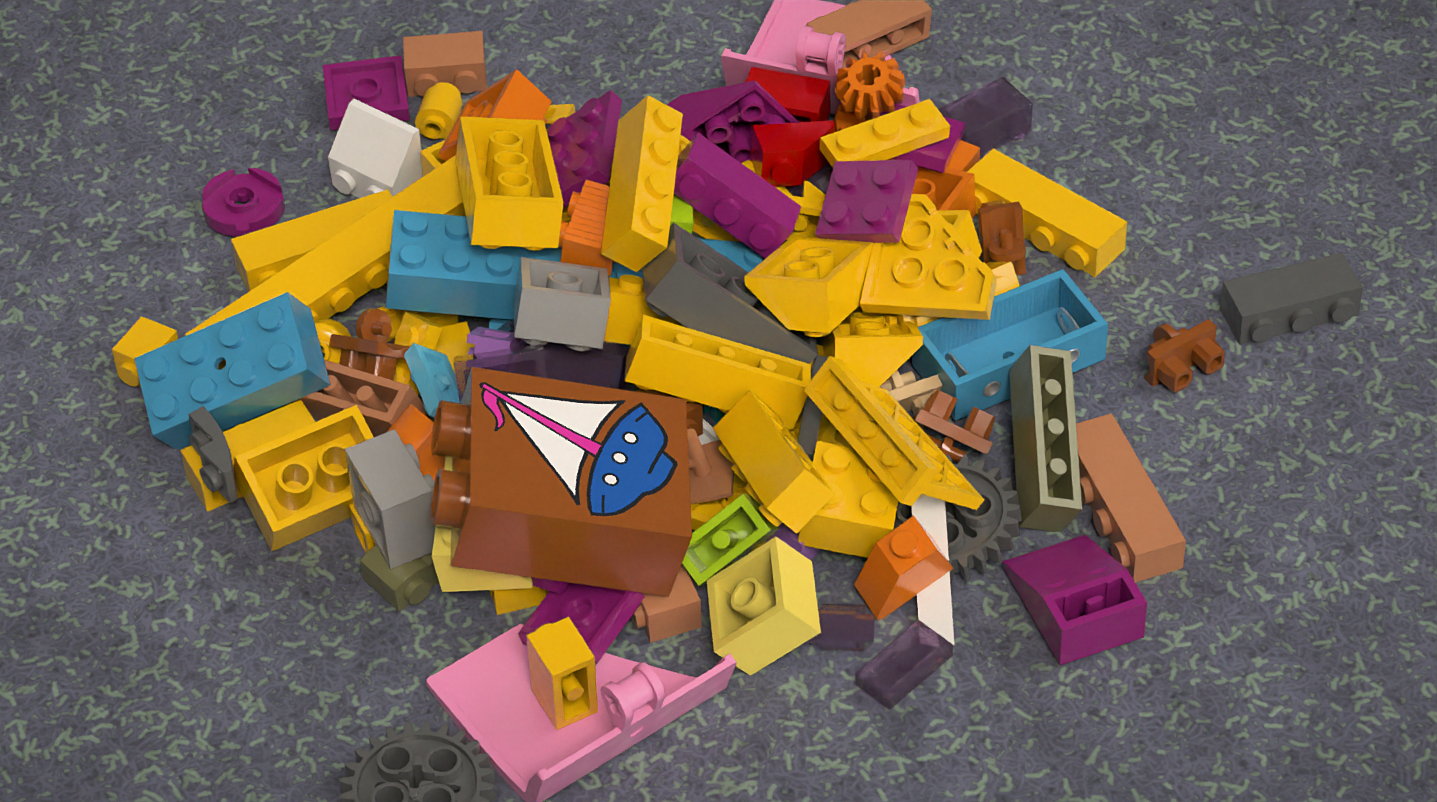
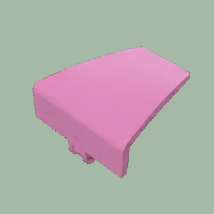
(794, 48)
(494, 704)

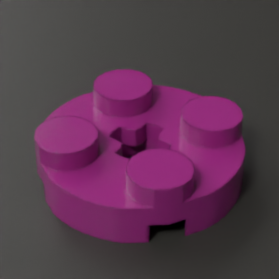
(236, 220)

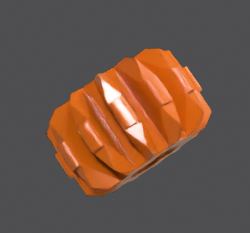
(870, 85)

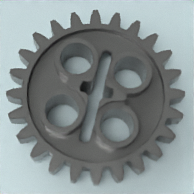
(982, 532)
(420, 763)

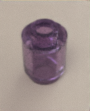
(844, 627)

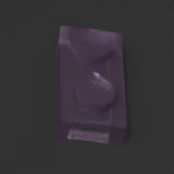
(904, 664)

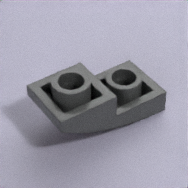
(215, 454)

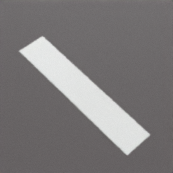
(935, 600)

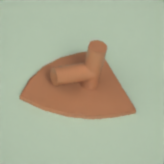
(708, 470)

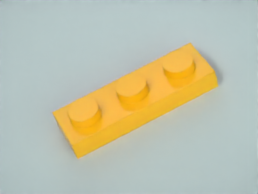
(887, 135)

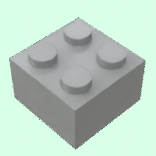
(561, 304)
(392, 497)

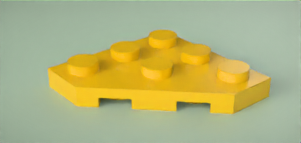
(928, 271)

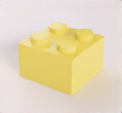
(763, 606)

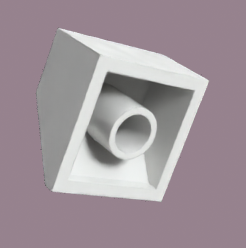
(374, 153)

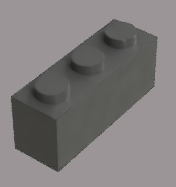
(1291, 298)

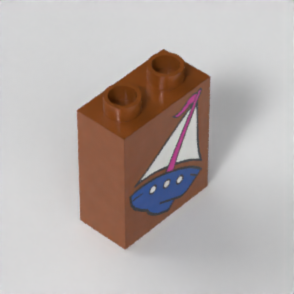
(564, 481)

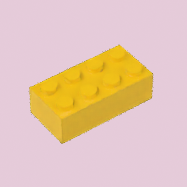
(508, 183)

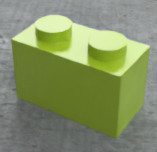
(726, 538)

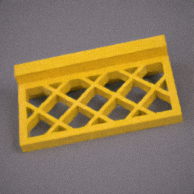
(888, 438)

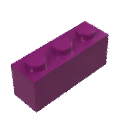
(734, 196)

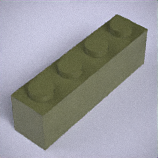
(1045, 438)

